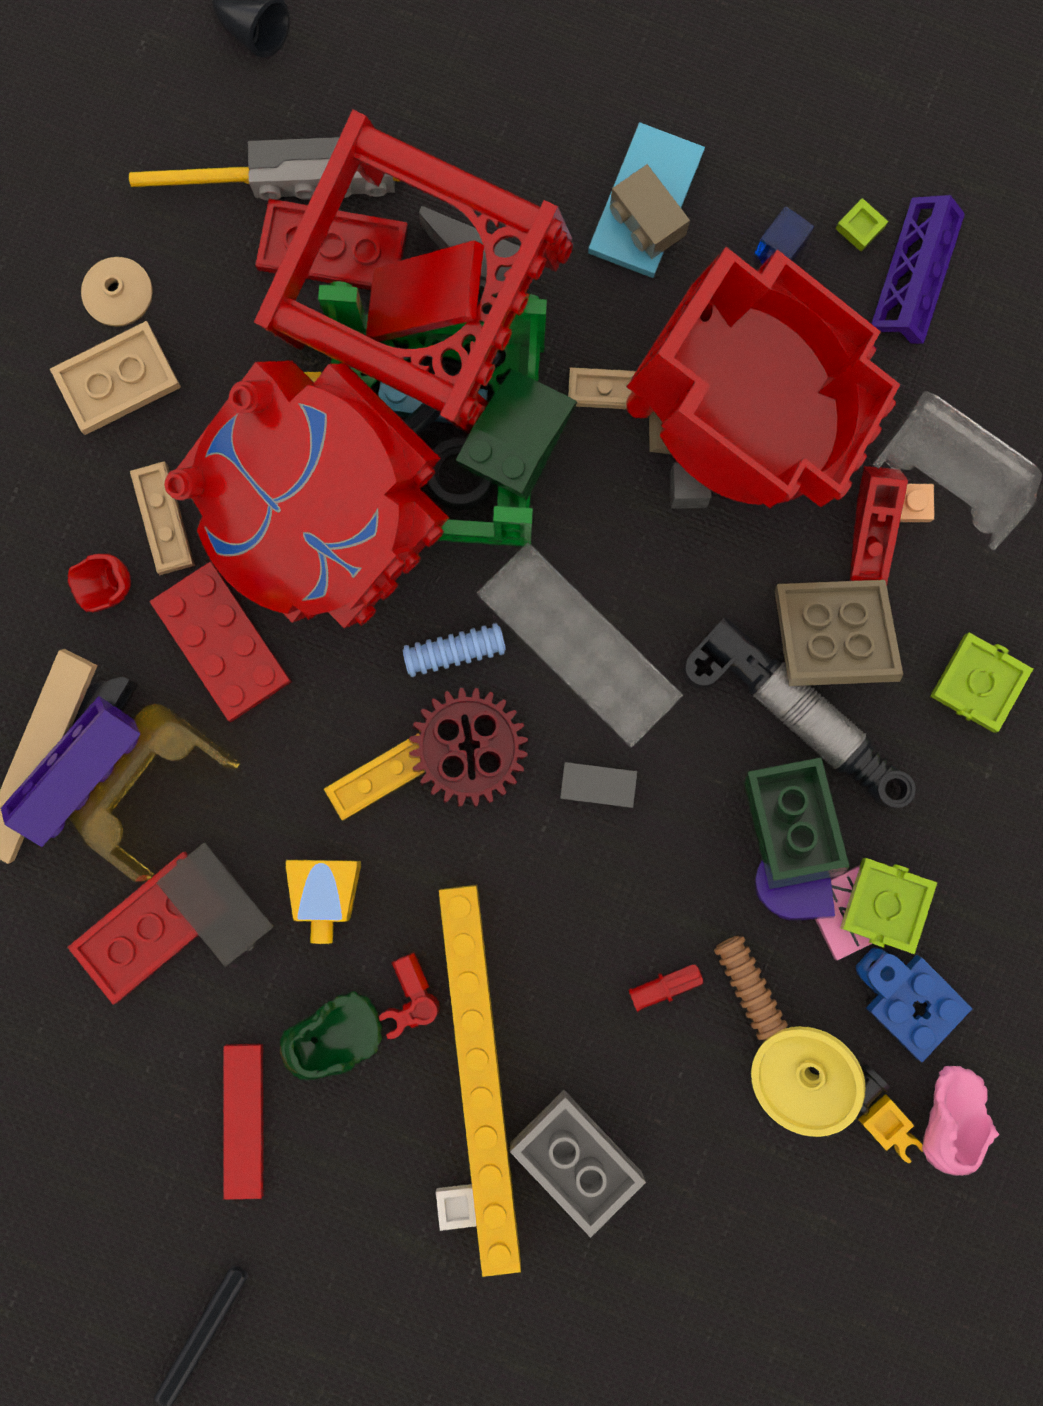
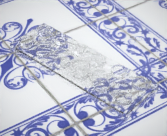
(579, 645)

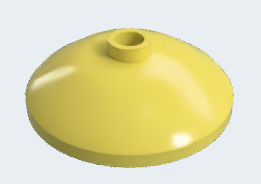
(799, 1098)

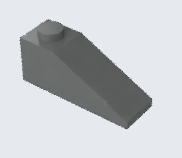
(450, 232)

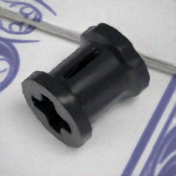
(874, 1087)

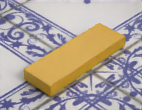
(373, 780)

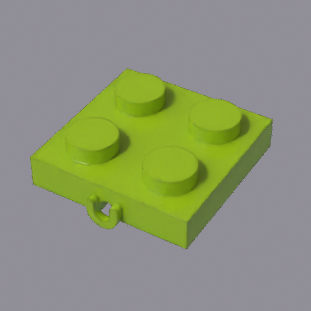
(981, 682)
(888, 905)

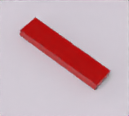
(243, 1121)

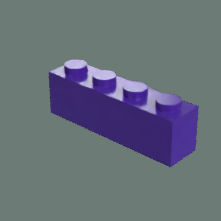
(70, 772)

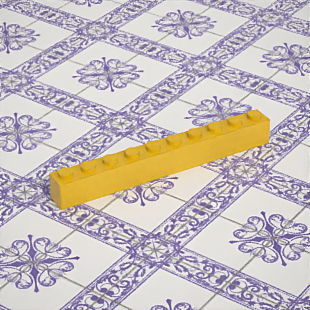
(480, 1081)

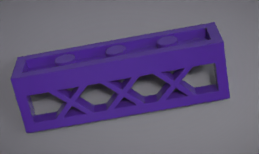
(930, 263)

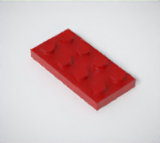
(220, 641)

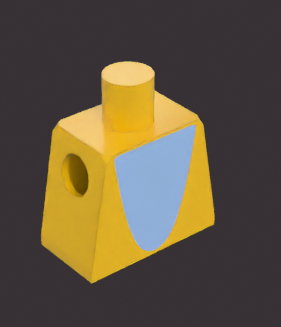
(322, 894)

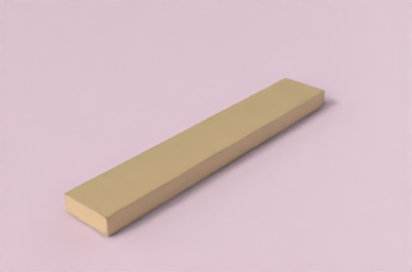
(48, 724)

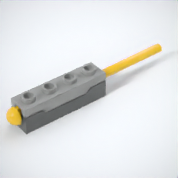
(273, 171)

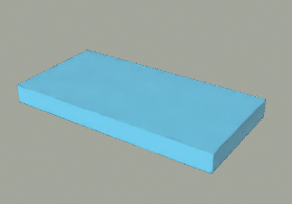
(675, 165)

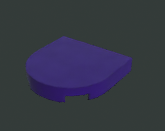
(796, 901)

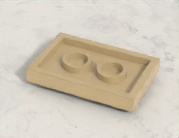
(115, 378)

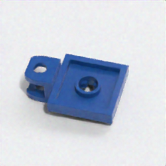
(897, 991)

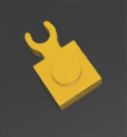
(890, 1127)

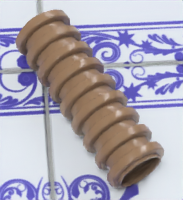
(750, 987)

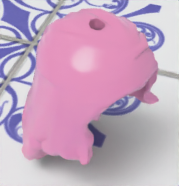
(958, 1123)

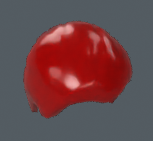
(99, 582)

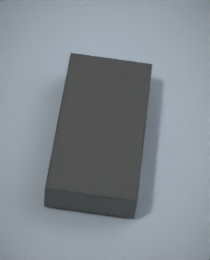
(598, 785)

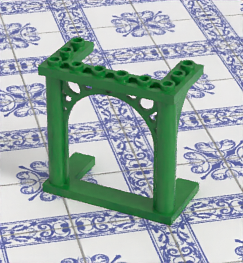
(512, 514)

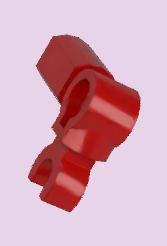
(422, 1008)

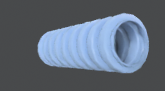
(454, 649)

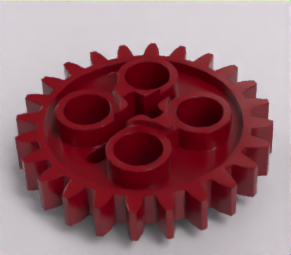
(501, 743)

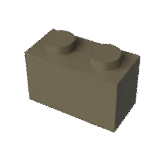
(648, 212)

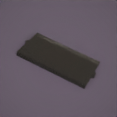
(215, 904)

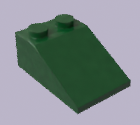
(516, 434)

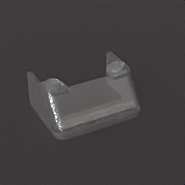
(966, 462)

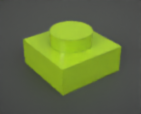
(861, 225)

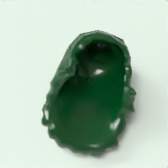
(345, 1032)

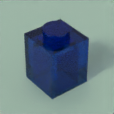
(787, 234)

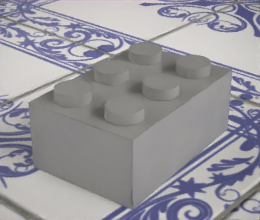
(577, 1163)

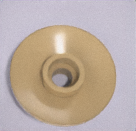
(124, 304)

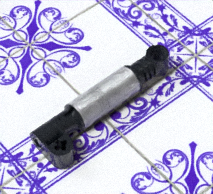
(801, 709)

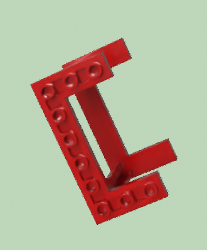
(373, 154)

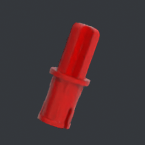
(666, 987)

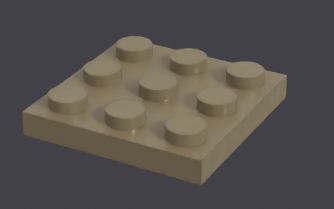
(838, 633)

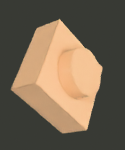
(918, 503)

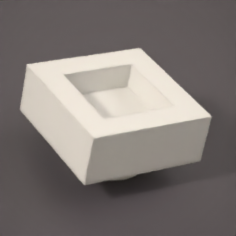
(455, 1207)

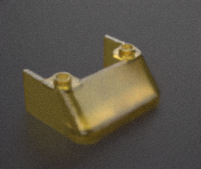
(161, 734)

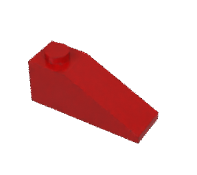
(877, 522)

